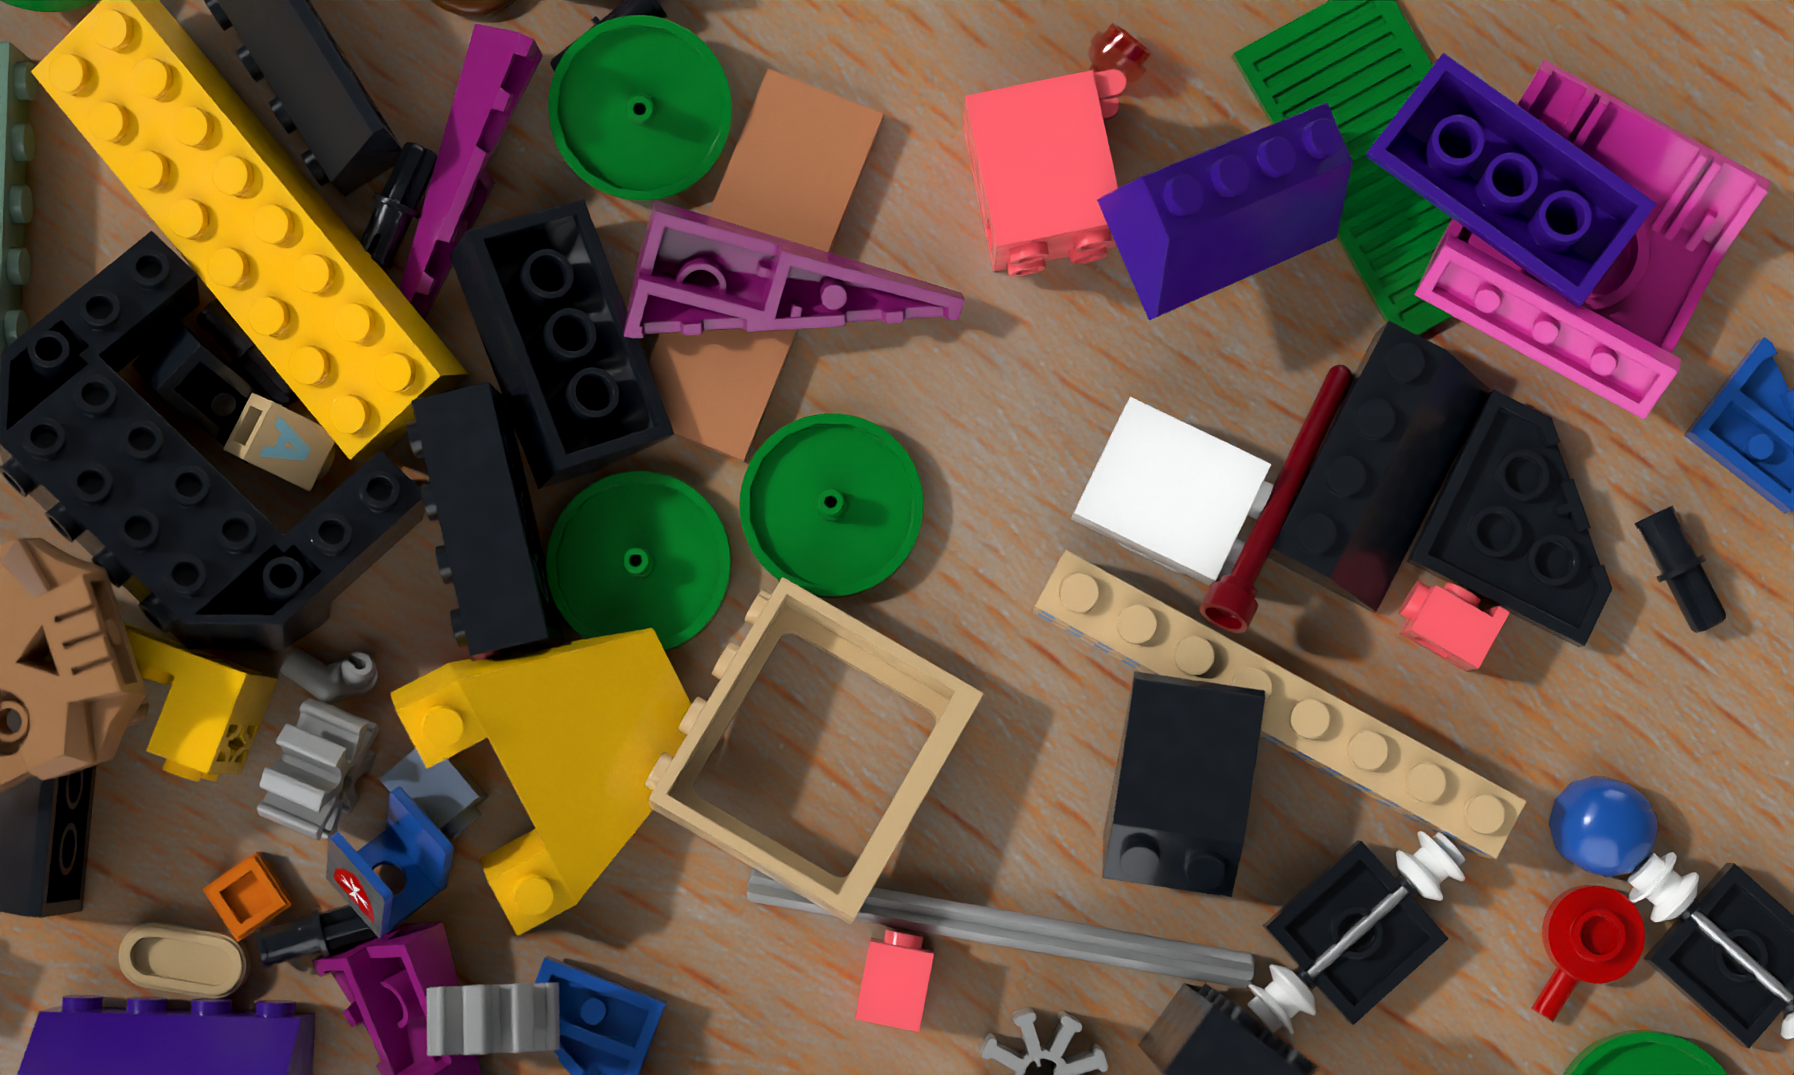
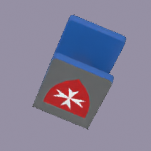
(408, 843)

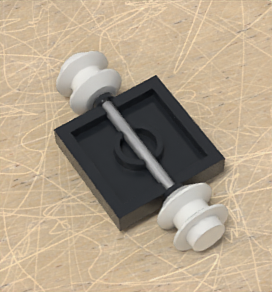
(1356, 932)
(1725, 949)

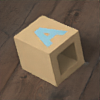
(281, 442)

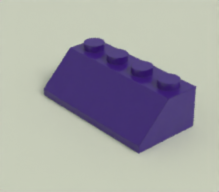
(1511, 180)
(1230, 210)
(163, 1041)

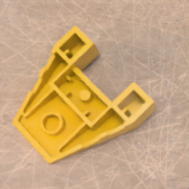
(577, 743)

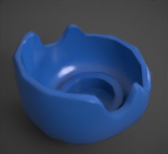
(1603, 826)

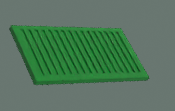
(1365, 68)

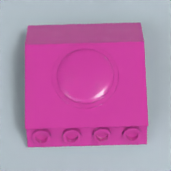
(1638, 310)

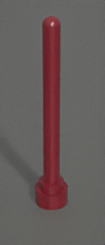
(1232, 600)

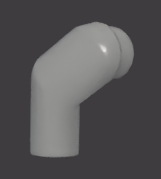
(333, 681)

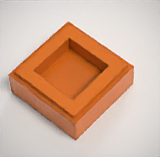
(249, 896)

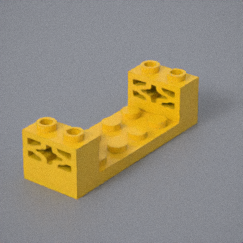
(208, 710)

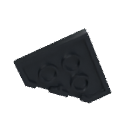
(1516, 525)

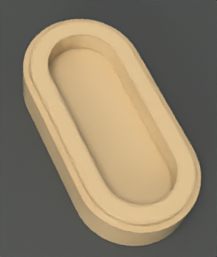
(184, 960)

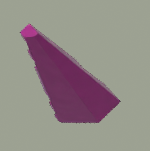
(486, 97)
(725, 276)
(388, 995)

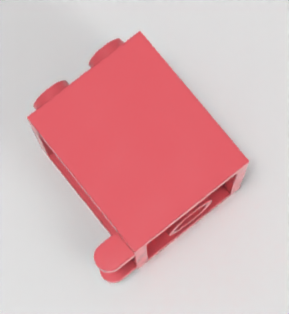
(1041, 166)

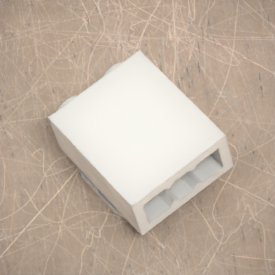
(1173, 493)

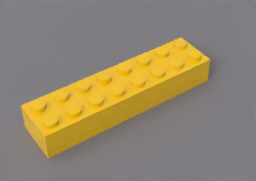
(248, 223)

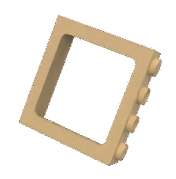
(864, 649)

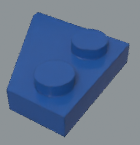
(1752, 427)
(602, 1022)

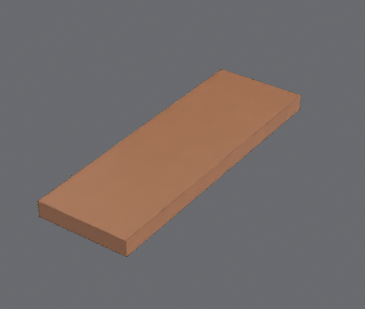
(789, 181)

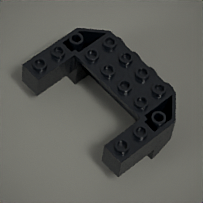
(150, 500)

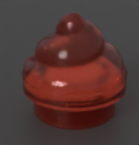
(1118, 51)

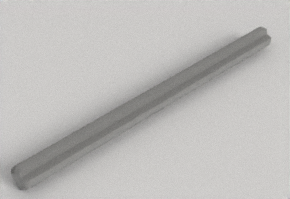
(1029, 933)

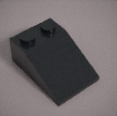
(1182, 784)

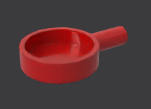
(1590, 938)

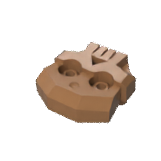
(94, 690)

